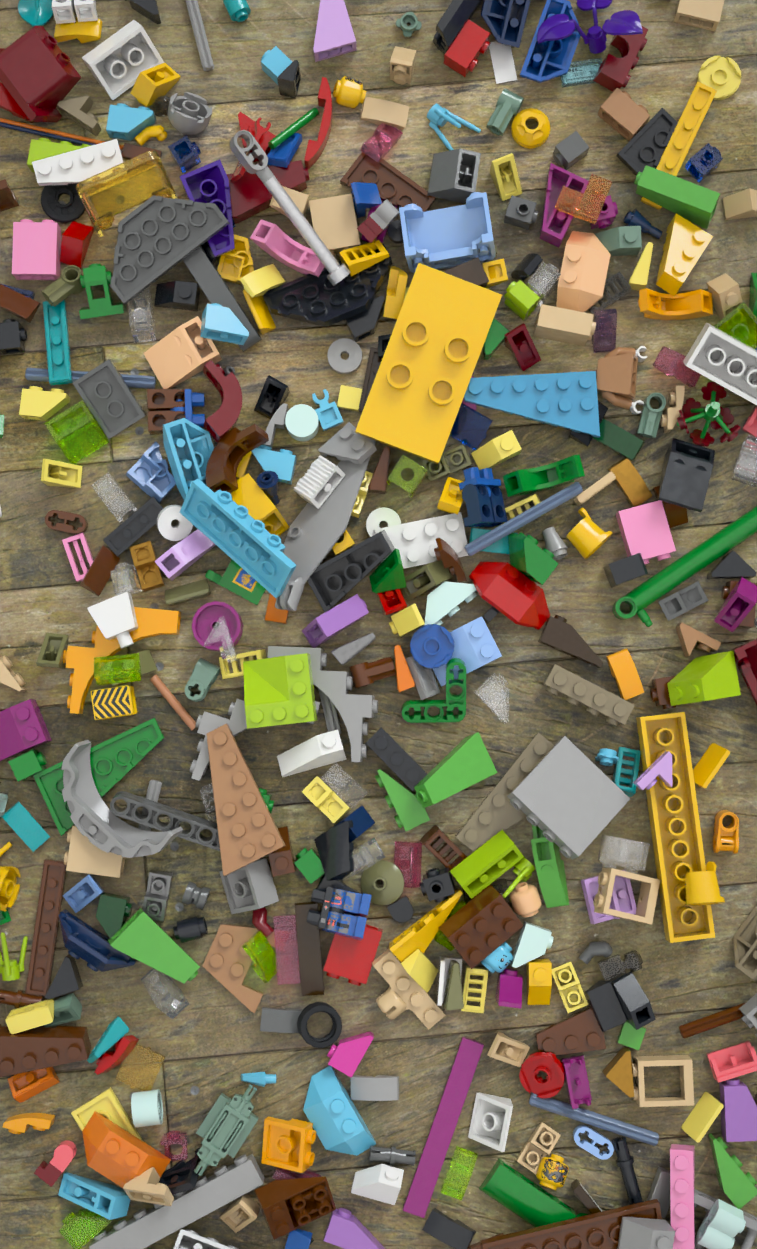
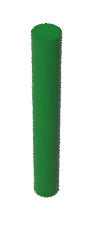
(293, 128)

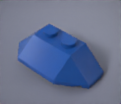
(554, 57)

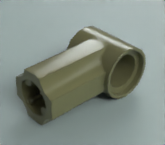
(64, 286)

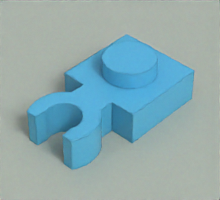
(328, 412)

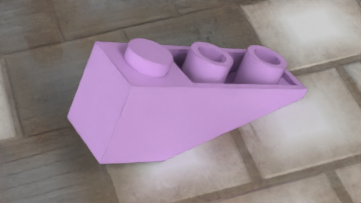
(184, 554)

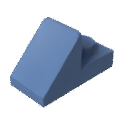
(83, 893)

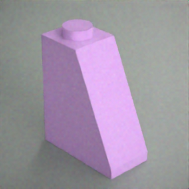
(333, 31)

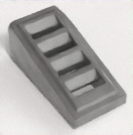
(350, 650)

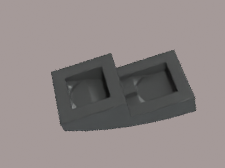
(683, 601)
(280, 1020)

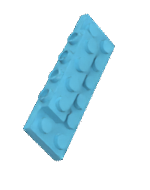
(239, 536)

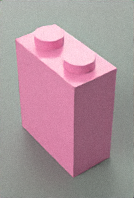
(36, 250)
(646, 531)

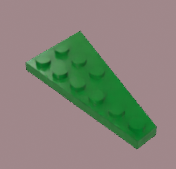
(108, 763)

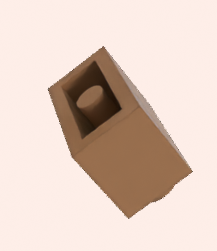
(623, 114)

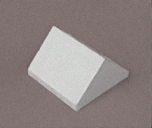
(491, 1120)

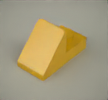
(451, 496)

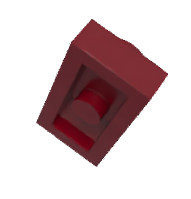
(522, 347)

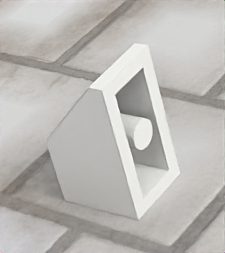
(378, 1183)

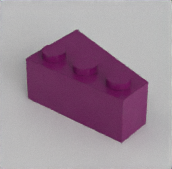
(555, 222)

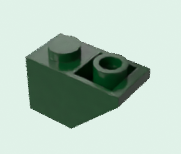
(113, 912)

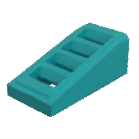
(622, 751)
(112, 1034)

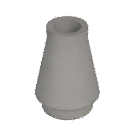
(554, 543)

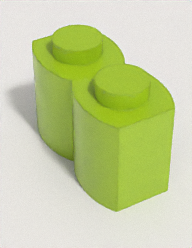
(521, 299)

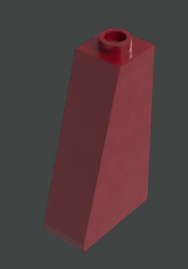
(251, 196)

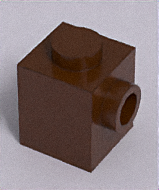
(660, 692)

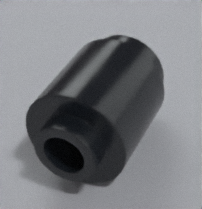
(190, 929)

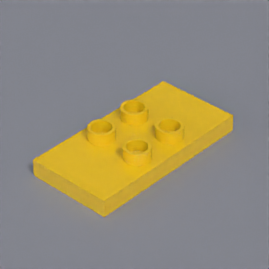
(428, 363)

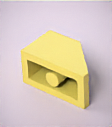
(497, 451)
(406, 621)

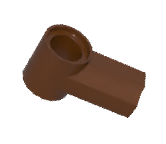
(367, 673)

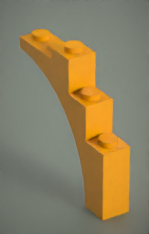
(81, 659)

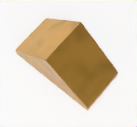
(620, 1071)

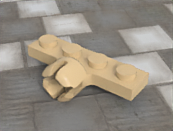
(404, 992)

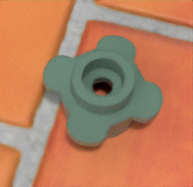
(408, 17)

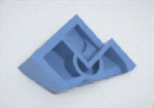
(152, 474)

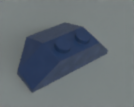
(506, 19)
(91, 945)

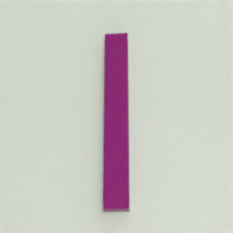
(443, 1127)

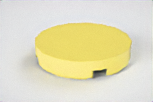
(720, 74)

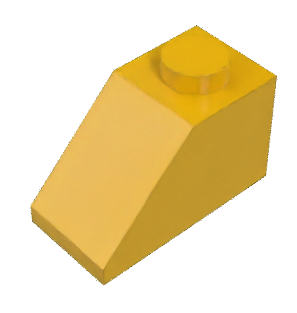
(154, 83)
(539, 981)

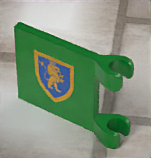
(239, 582)

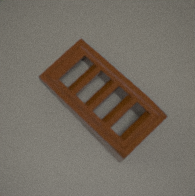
(379, 479)
(431, 835)

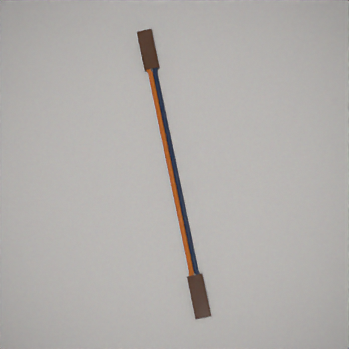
(129, 150)

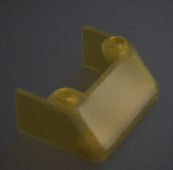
(123, 188)

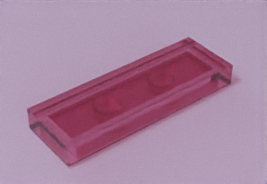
(286, 949)

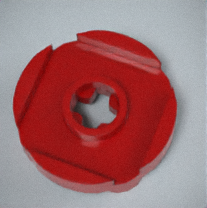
(542, 1062)

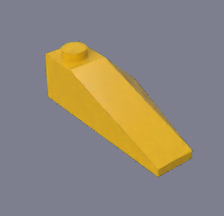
(423, 930)

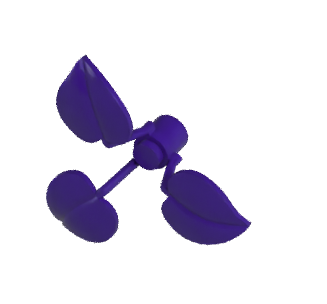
(620, 23)

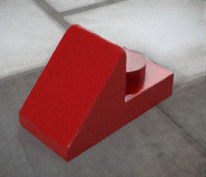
(391, 601)

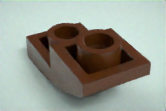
(450, 559)

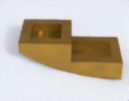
(630, 482)
(144, 562)

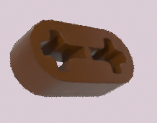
(66, 516)

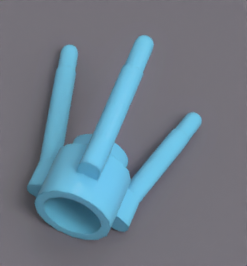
(440, 116)

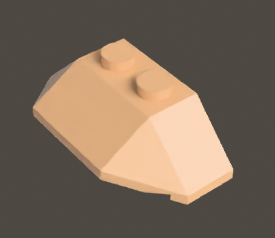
(582, 272)

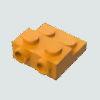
(288, 1144)

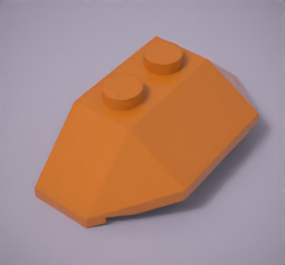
(117, 1152)

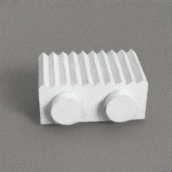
(319, 481)

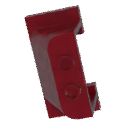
(37, 74)

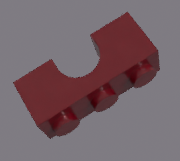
(613, 70)

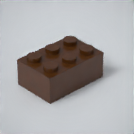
(481, 926)

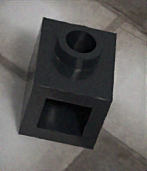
(12, 337)

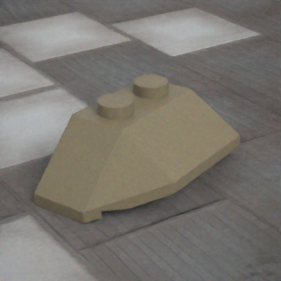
(746, 946)

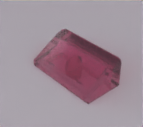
(408, 859)

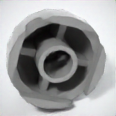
(189, 113)

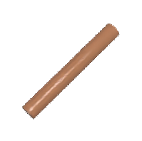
(175, 704)

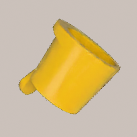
(587, 536)
(703, 887)

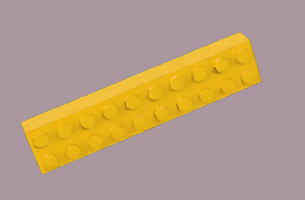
(675, 826)

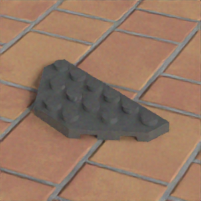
(158, 239)

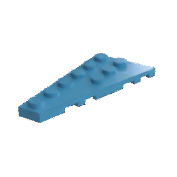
(550, 398)

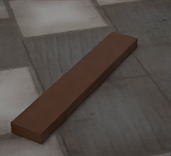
(46, 928)

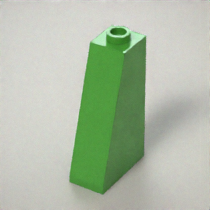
(677, 195)
(457, 771)
(154, 947)

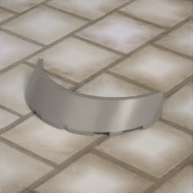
(95, 818)

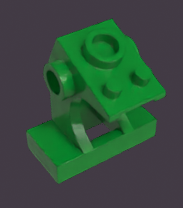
(93, 276)

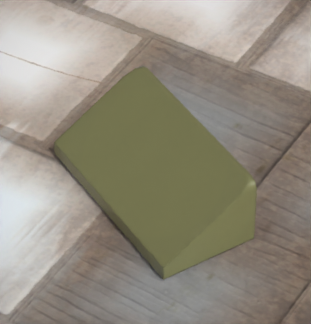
(187, 592)

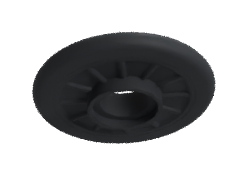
(61, 212)

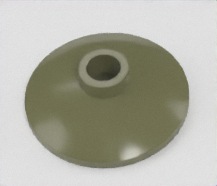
(392, 879)

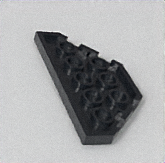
(321, 303)

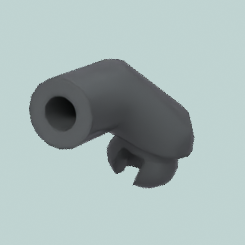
(595, 949)

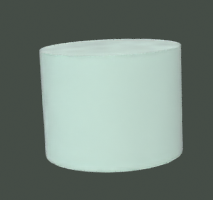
(302, 422)
(147, 1108)

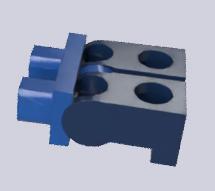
(482, 498)

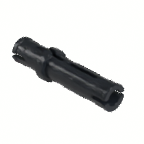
(625, 1162)

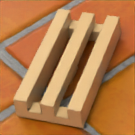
(595, 488)

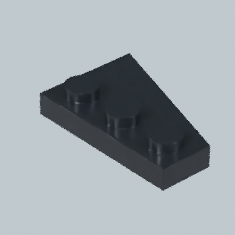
(649, 143)

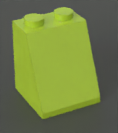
(705, 680)

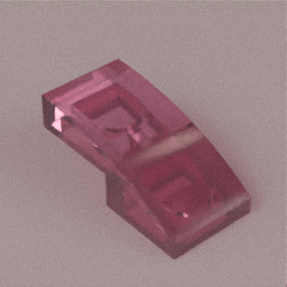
(381, 142)
(672, 364)
(280, 1174)

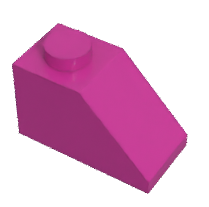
(349, 1052)

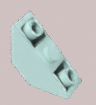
(446, 599)

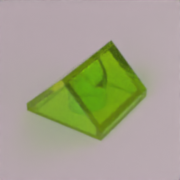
(740, 325)

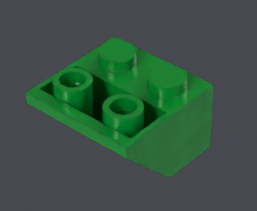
(530, 558)

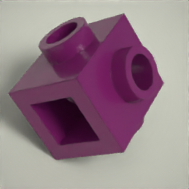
(607, 216)

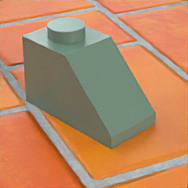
(621, 240)

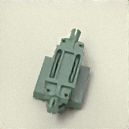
(225, 1128)

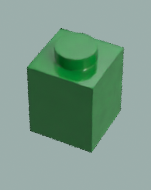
(28, 765)
(309, 864)

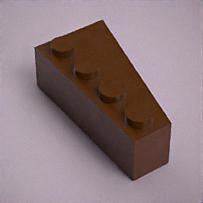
(42, 1048)

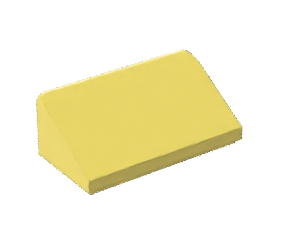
(420, 969)
(30, 1016)
(702, 1116)

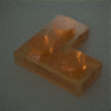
(587, 204)

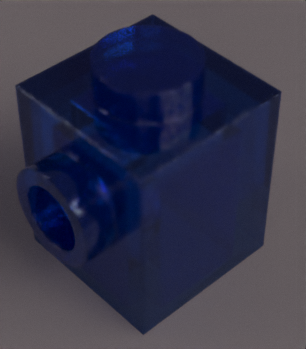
(185, 154)
(704, 162)

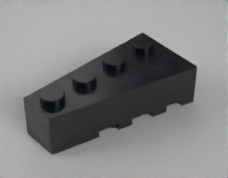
(343, 572)

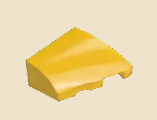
(236, 262)
(395, 292)

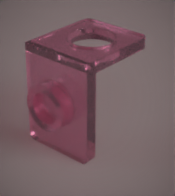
(175, 1137)

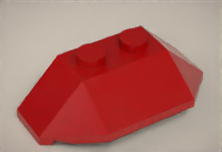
(511, 593)

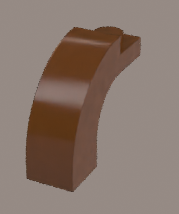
(227, 455)

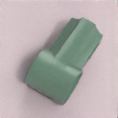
(506, 108)
(651, 417)

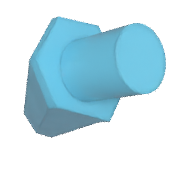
(259, 1078)

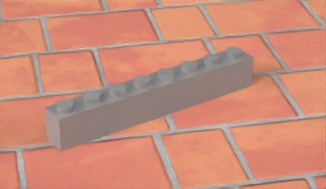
(188, 1206)

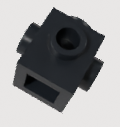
(445, 884)

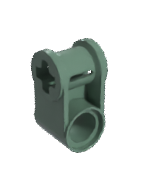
(204, 676)

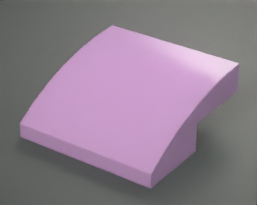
(621, 899)

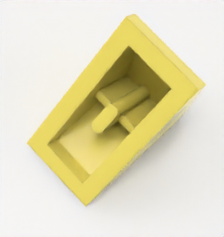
(505, 177)
(61, 474)

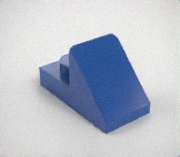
(364, 196)

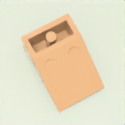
(181, 354)

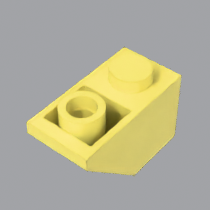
(41, 404)

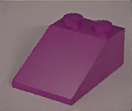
(21, 729)

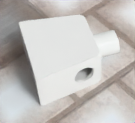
(116, 618)

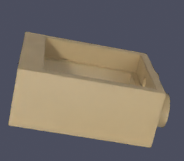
(646, 901)
(686, 1080)

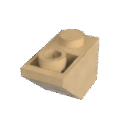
(402, 65)
(725, 294)

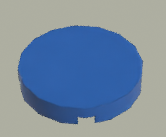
(432, 646)

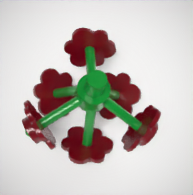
(712, 413)

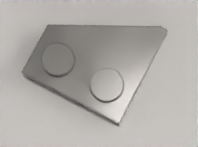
(348, 446)

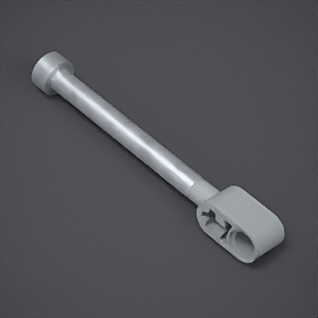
(337, 271)

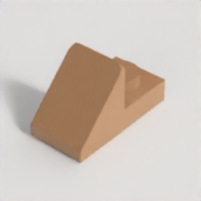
(689, 637)

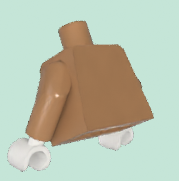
(618, 375)

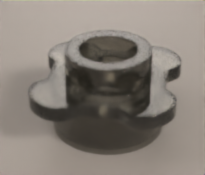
(161, 105)

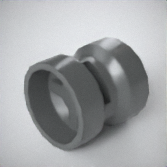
(196, 895)

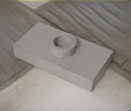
(423, 679)

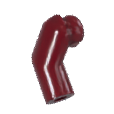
(259, 920)

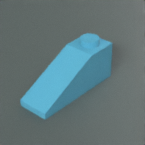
(95, 1196)

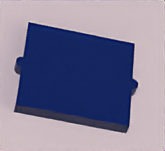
(470, 427)

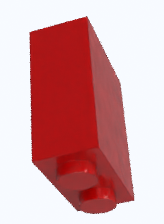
(353, 957)

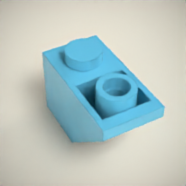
(128, 122)
(280, 462)

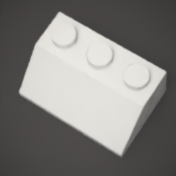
(122, 58)

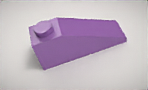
(348, 1232)

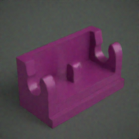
(577, 1081)

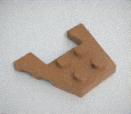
(230, 962)

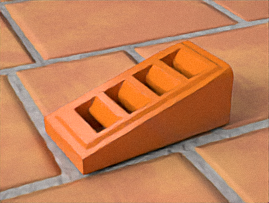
(403, 674)

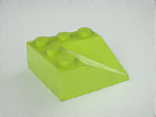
(279, 691)

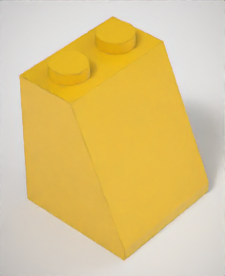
(259, 505)

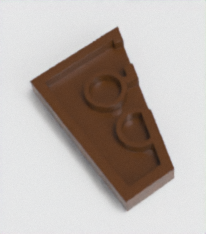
(572, 1035)

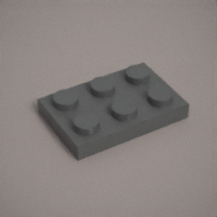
(109, 399)

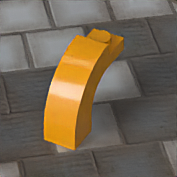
(677, 307)

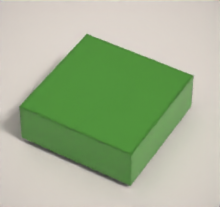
(630, 1036)

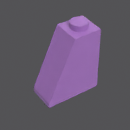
(335, 621)
(738, 1113)

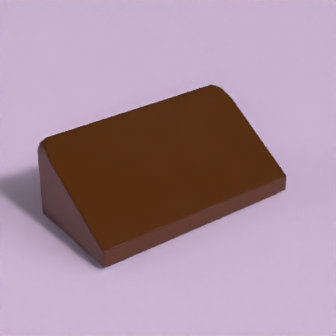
(17, 304)
(99, 571)

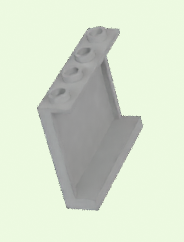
(568, 798)

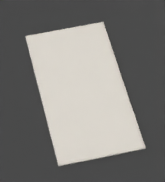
(502, 62)

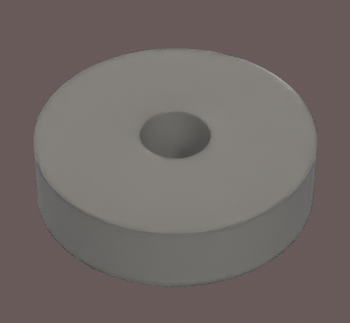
(344, 346)

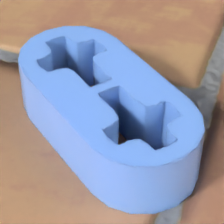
(590, 1146)

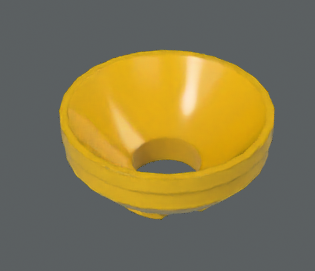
(526, 137)

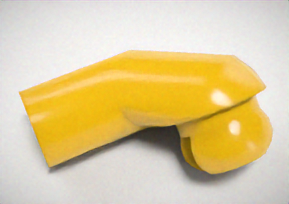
(149, 132)

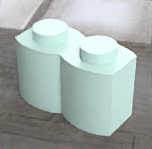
(721, 1226)

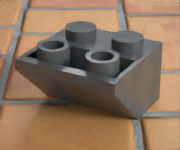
(454, 174)

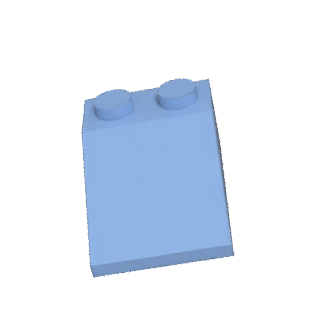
(472, 645)

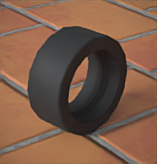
(330, 1038)

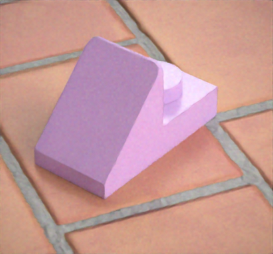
(661, 767)

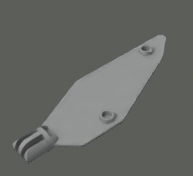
(318, 530)

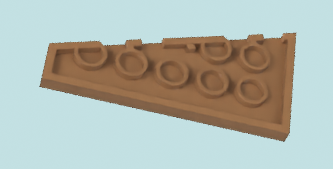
(242, 815)

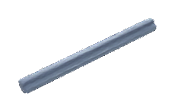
(133, 381)
(523, 518)
(595, 1119)

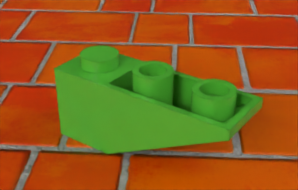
(407, 806)
(735, 1184)

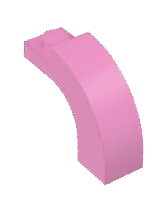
(285, 249)

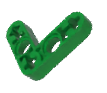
(450, 702)

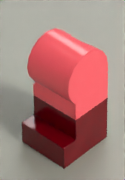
(62, 1157)

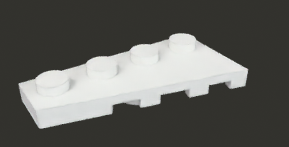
(77, 164)

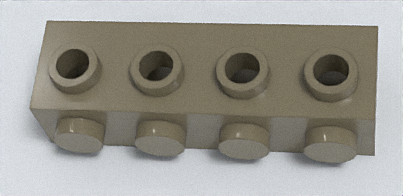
(587, 694)

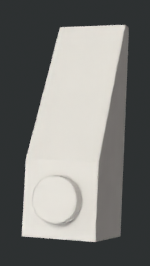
(313, 753)

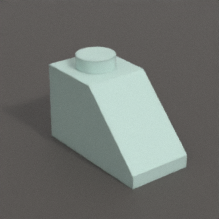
(531, 944)

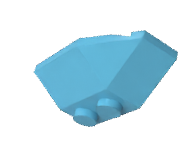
(187, 451)
(335, 1115)

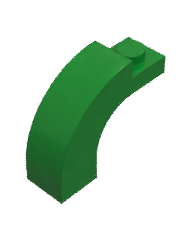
(543, 477)

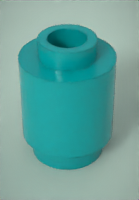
(237, 9)

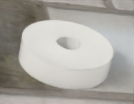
(379, 515)
(170, 532)

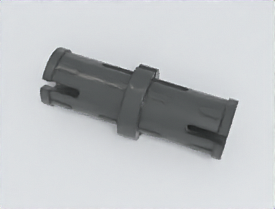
(392, 1155)

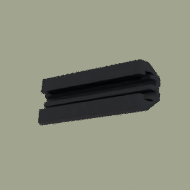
(453, 21)

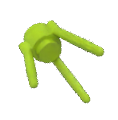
(523, 872)
(9, 968)

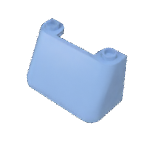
(449, 234)

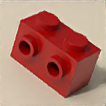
(466, 48)

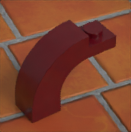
(231, 397)

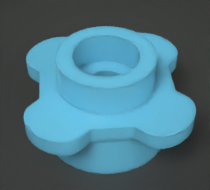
(607, 757)

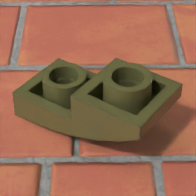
(450, 462)

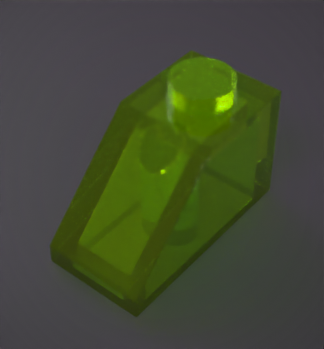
(82, 1227)

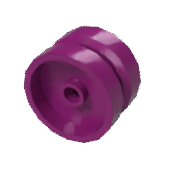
(208, 615)

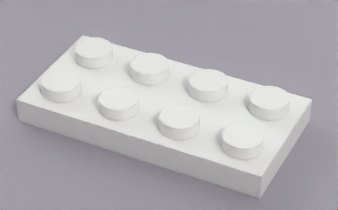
(418, 538)

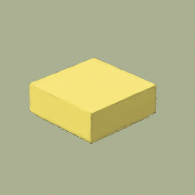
(349, 398)

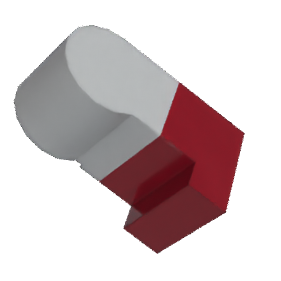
(378, 221)

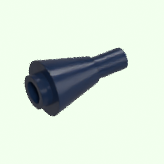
(635, 218)
(269, 484)

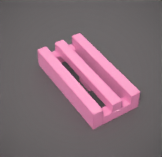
(81, 536)

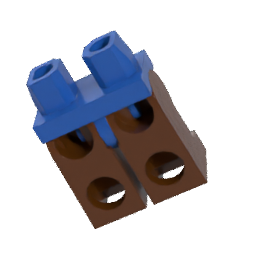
(171, 405)

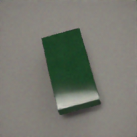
(619, 440)

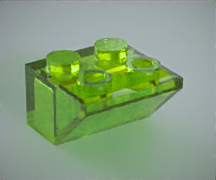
(77, 432)

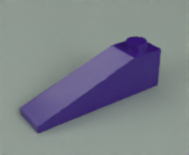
(211, 185)

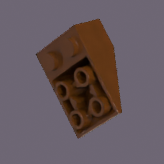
(294, 1203)

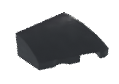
(336, 851)

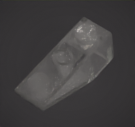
(142, 317)

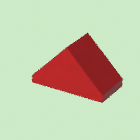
(75, 244)

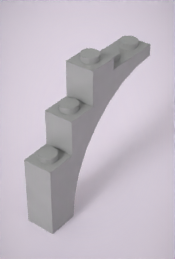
(335, 685)
(209, 722)

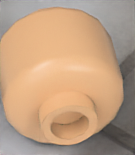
(525, 900)

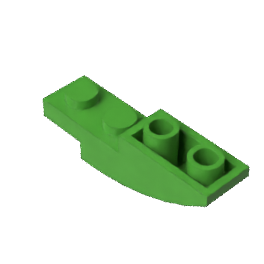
(549, 870)

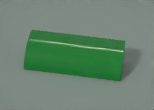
(524, 1196)

